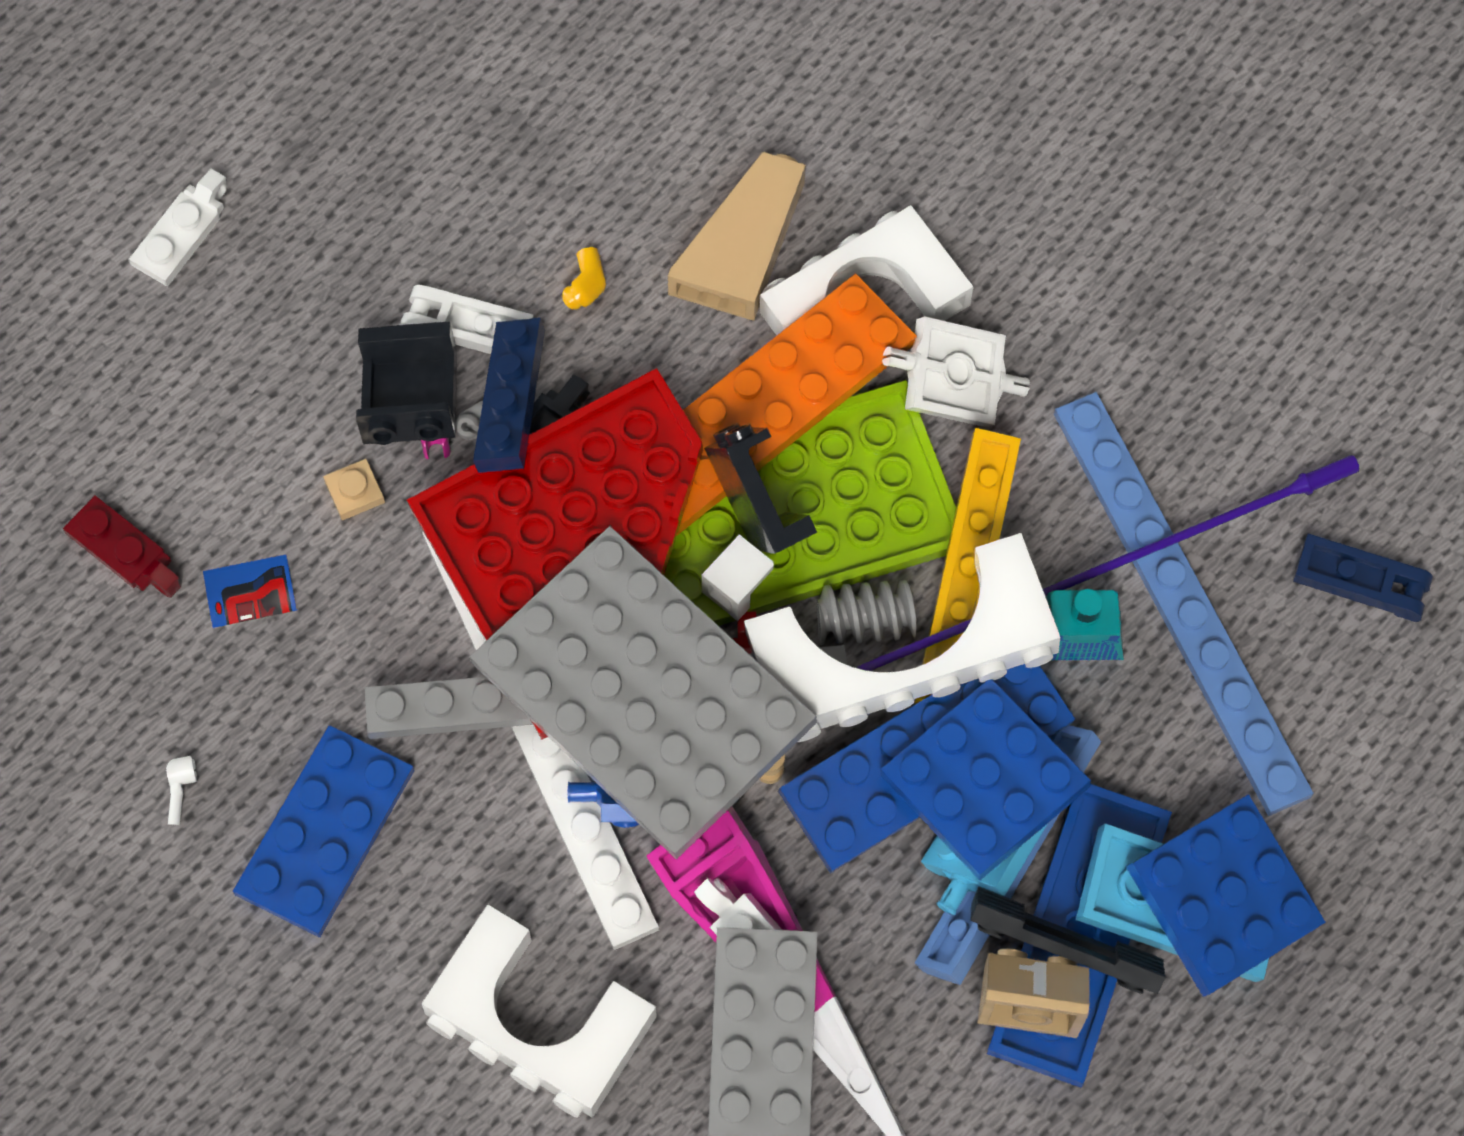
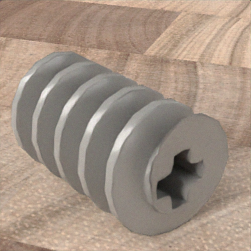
(865, 611)

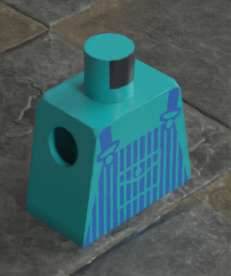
(1087, 624)

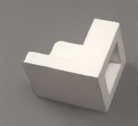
(736, 576)

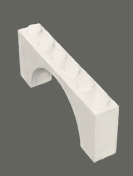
(1006, 631)

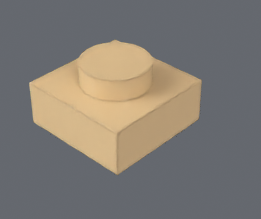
(354, 489)

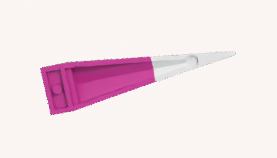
(738, 860)

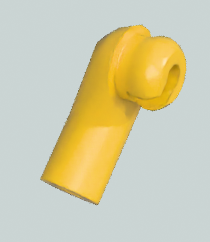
(589, 283)

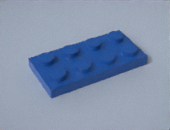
(324, 831)

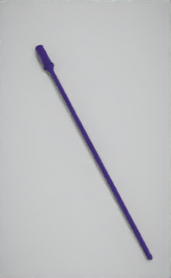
(1304, 484)

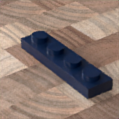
(509, 395)

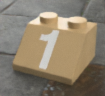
(1034, 993)

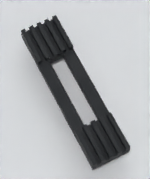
(1130, 966)

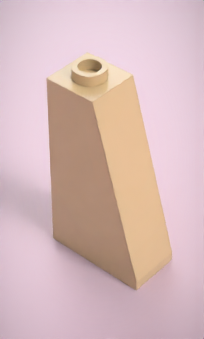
(741, 241)

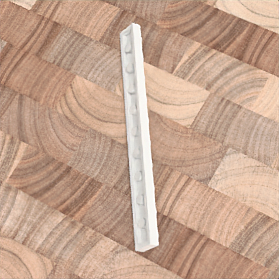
(588, 840)

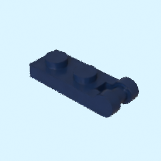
(1362, 577)

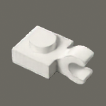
(733, 913)

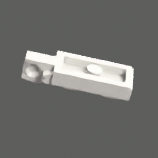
(181, 229)

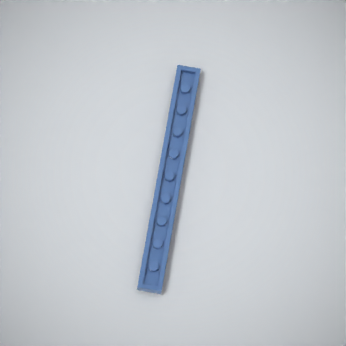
(1184, 606)

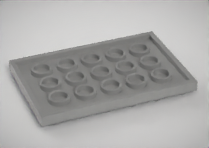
(643, 691)

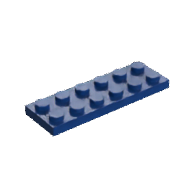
(847, 802)
(1058, 903)

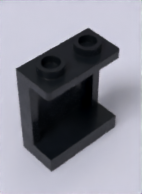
(407, 383)
(748, 494)

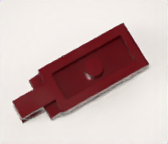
(122, 547)

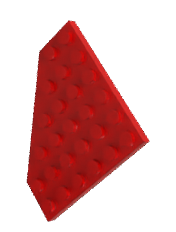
(602, 466)

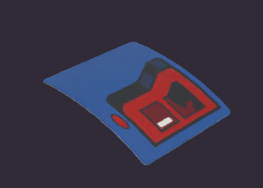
(249, 591)

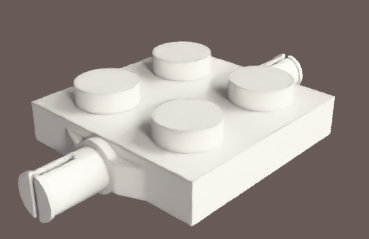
(955, 372)

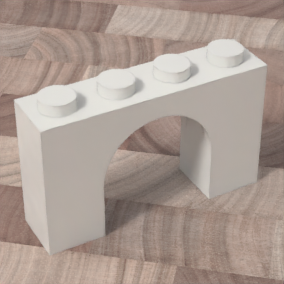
(894, 249)
(574, 1070)

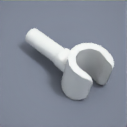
(179, 772)

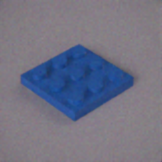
(985, 778)
(1225, 895)

